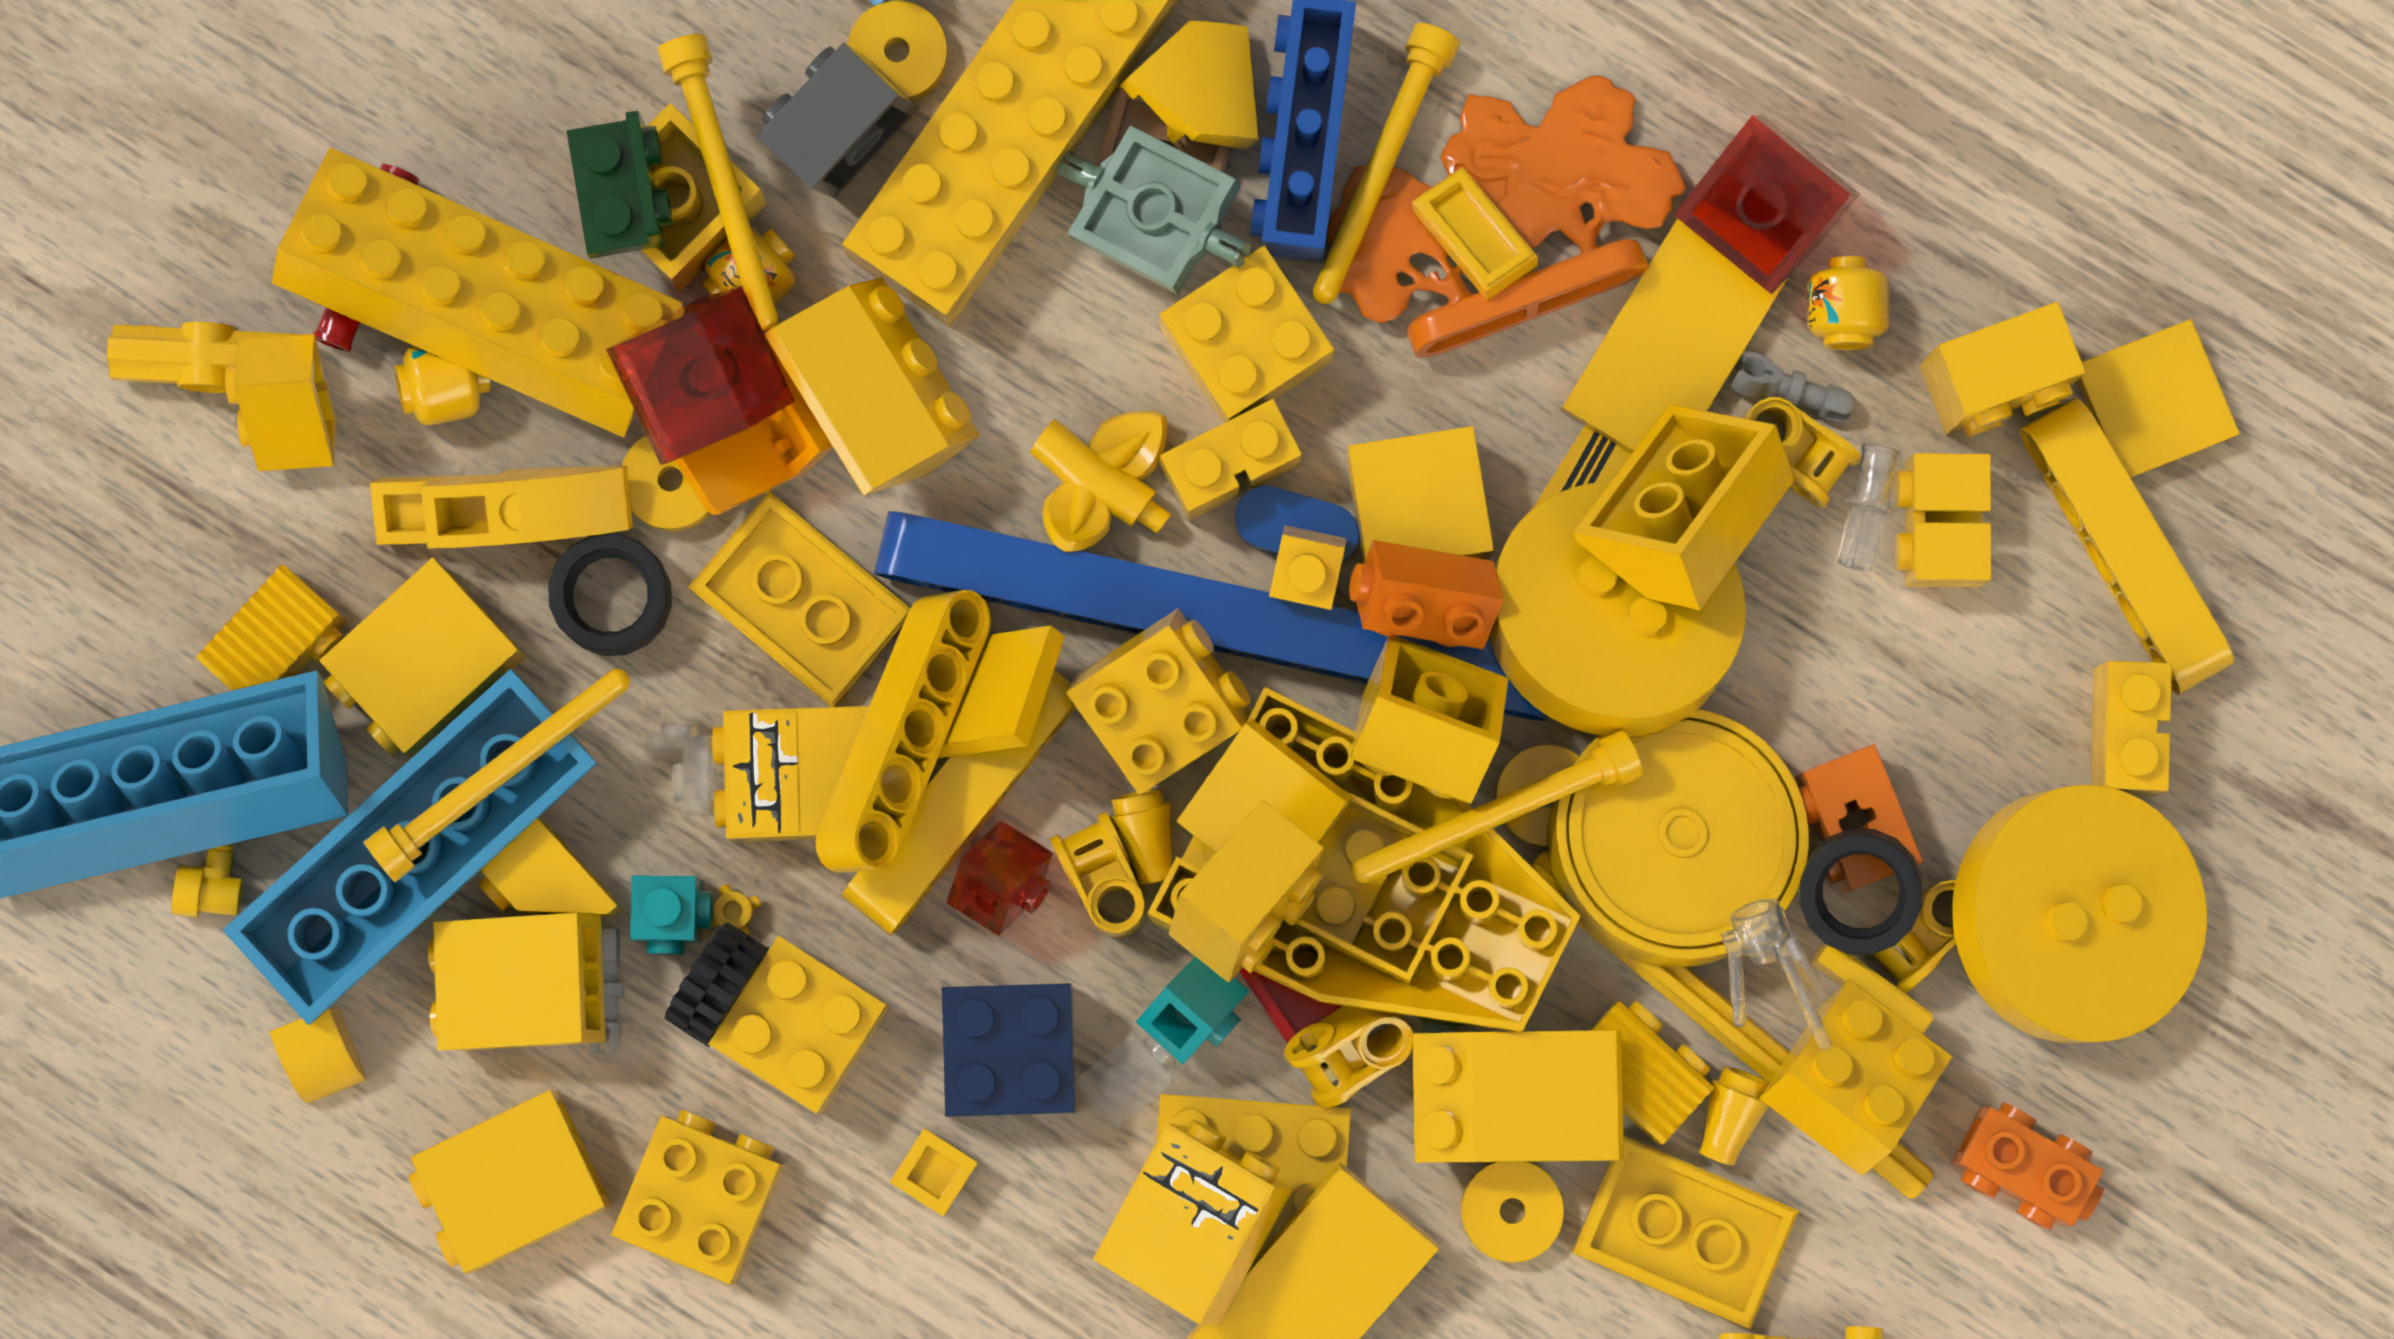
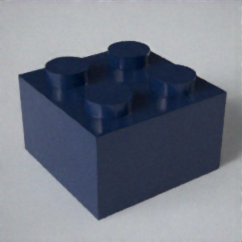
(1008, 1050)

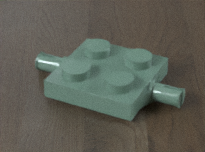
(1154, 209)

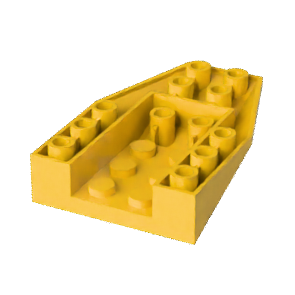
(1439, 939)

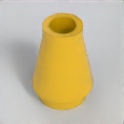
(1145, 832)
(1732, 1114)

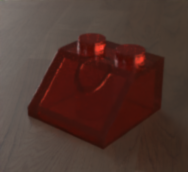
(1766, 203)
(700, 374)

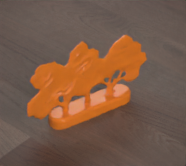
(1538, 185)

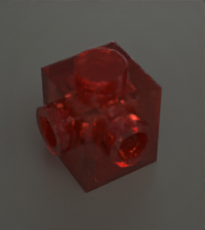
(1001, 878)

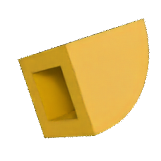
(318, 1056)

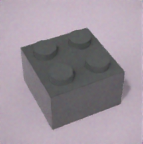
(835, 119)

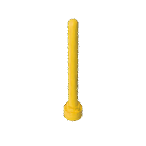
(1429, 52)
(687, 62)
(1611, 762)
(400, 846)

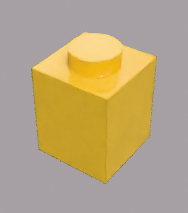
(1307, 567)

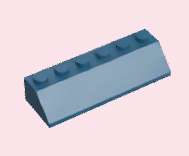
(169, 783)
(339, 907)

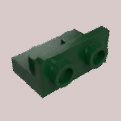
(617, 186)

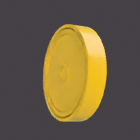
(1594, 645)
(1683, 845)
(2079, 914)

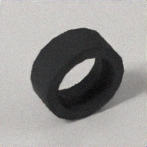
(588, 551)
(1844, 937)

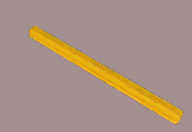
(1748, 1043)

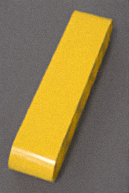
(2126, 544)
(903, 732)
(949, 816)

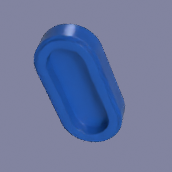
(1267, 509)

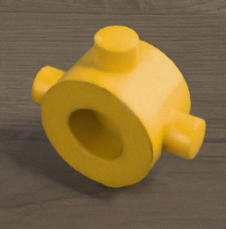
(734, 908)

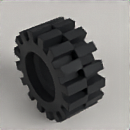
(715, 983)

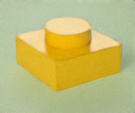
(934, 1172)

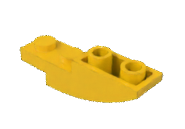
(501, 507)

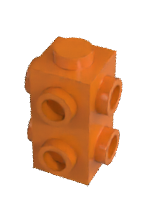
(1426, 594)
(2043, 1175)

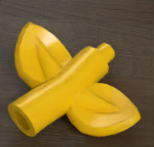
(1101, 478)

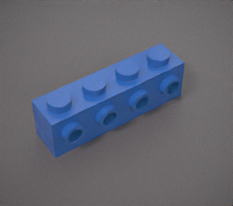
(1307, 128)

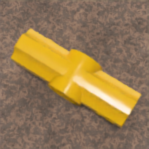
(183, 356)

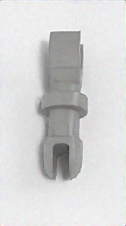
(1769, 381)
(612, 988)

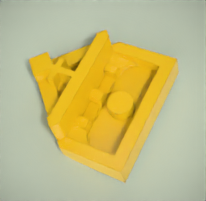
(1201, 85)

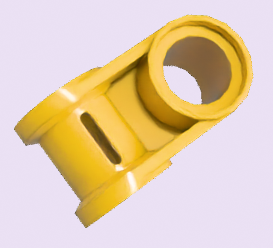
(1806, 447)
(1100, 872)
(1922, 945)
(1348, 1051)

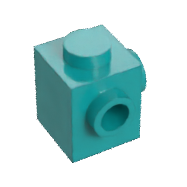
(669, 912)
(1193, 1010)

